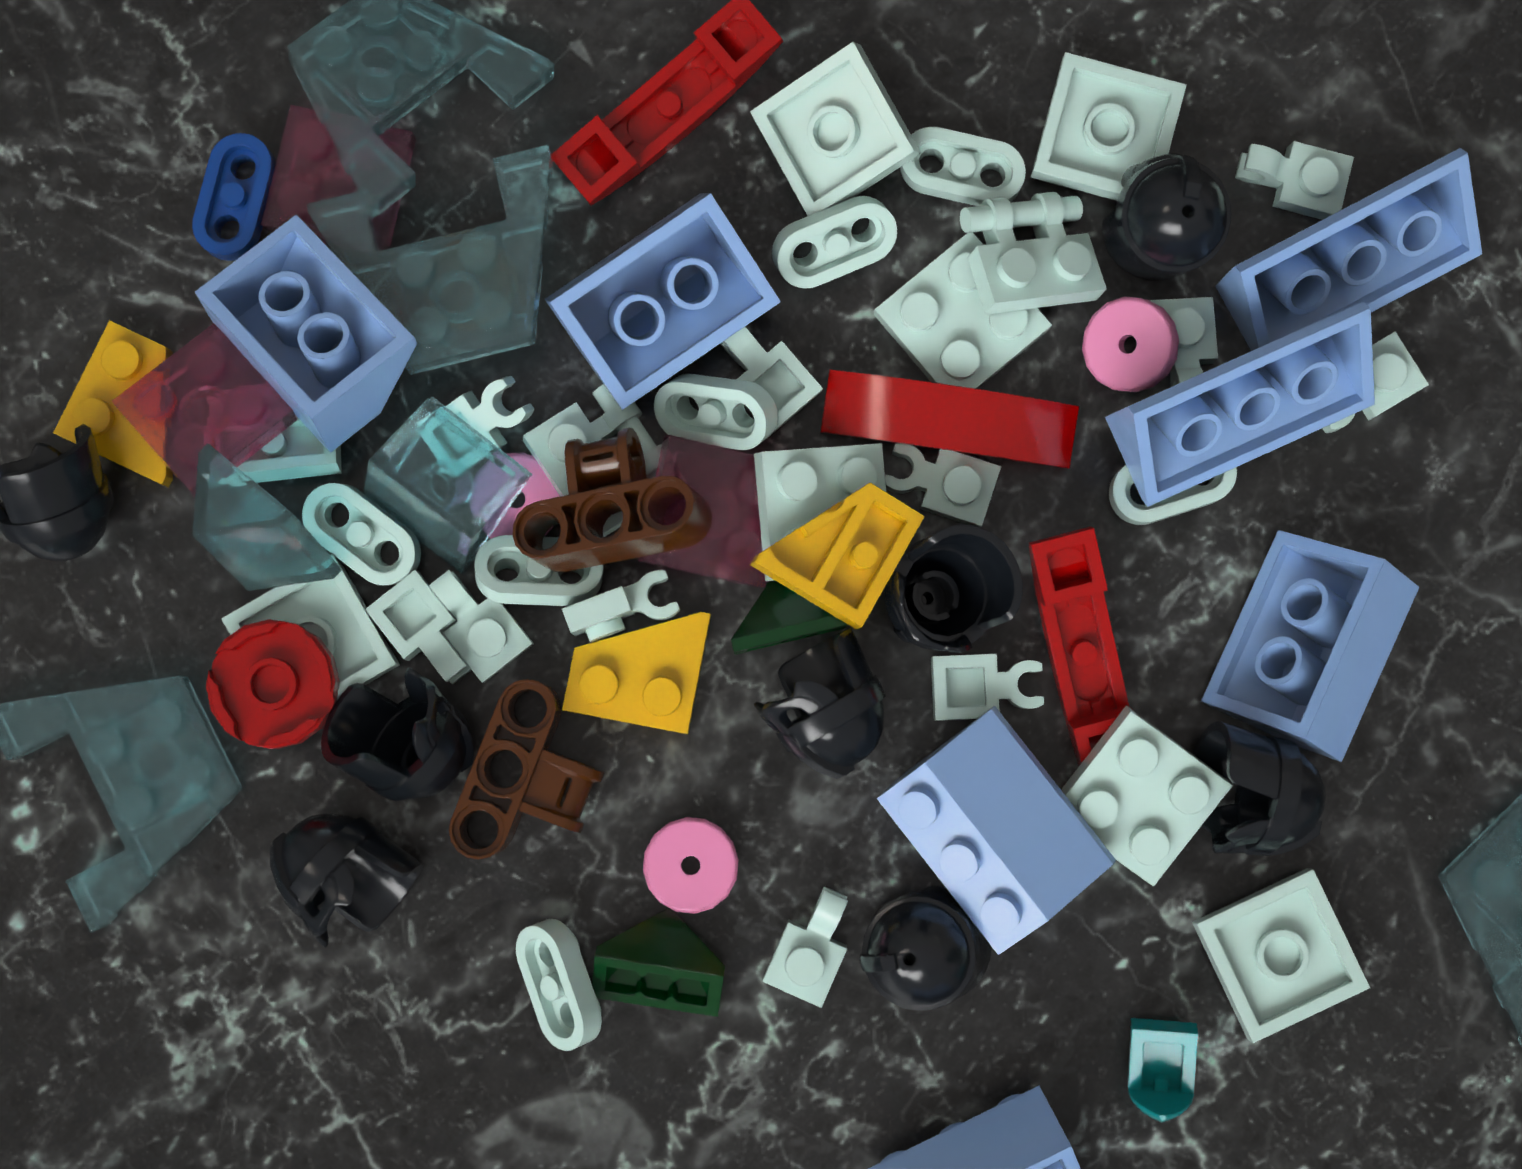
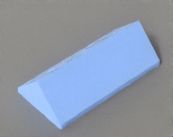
(1359, 254)
(1248, 405)

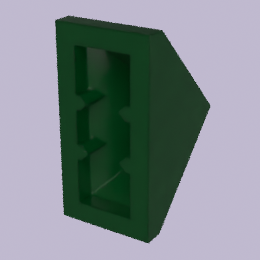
(781, 618)
(659, 967)

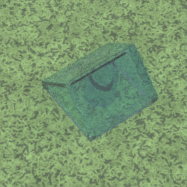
(444, 482)
(252, 530)

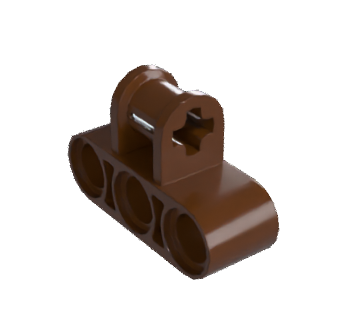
(602, 481)
(541, 782)

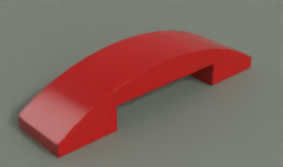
(670, 103)
(949, 418)
(1078, 634)

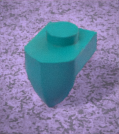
(1162, 1067)

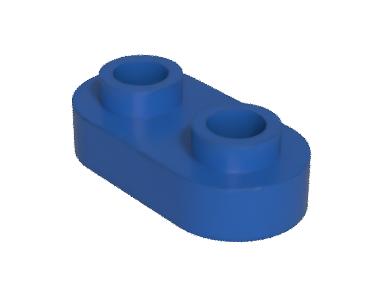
(231, 199)

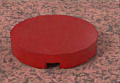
(272, 684)

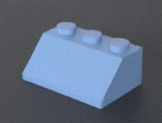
(663, 299)
(310, 331)
(1311, 643)
(996, 830)
(1010, 1136)

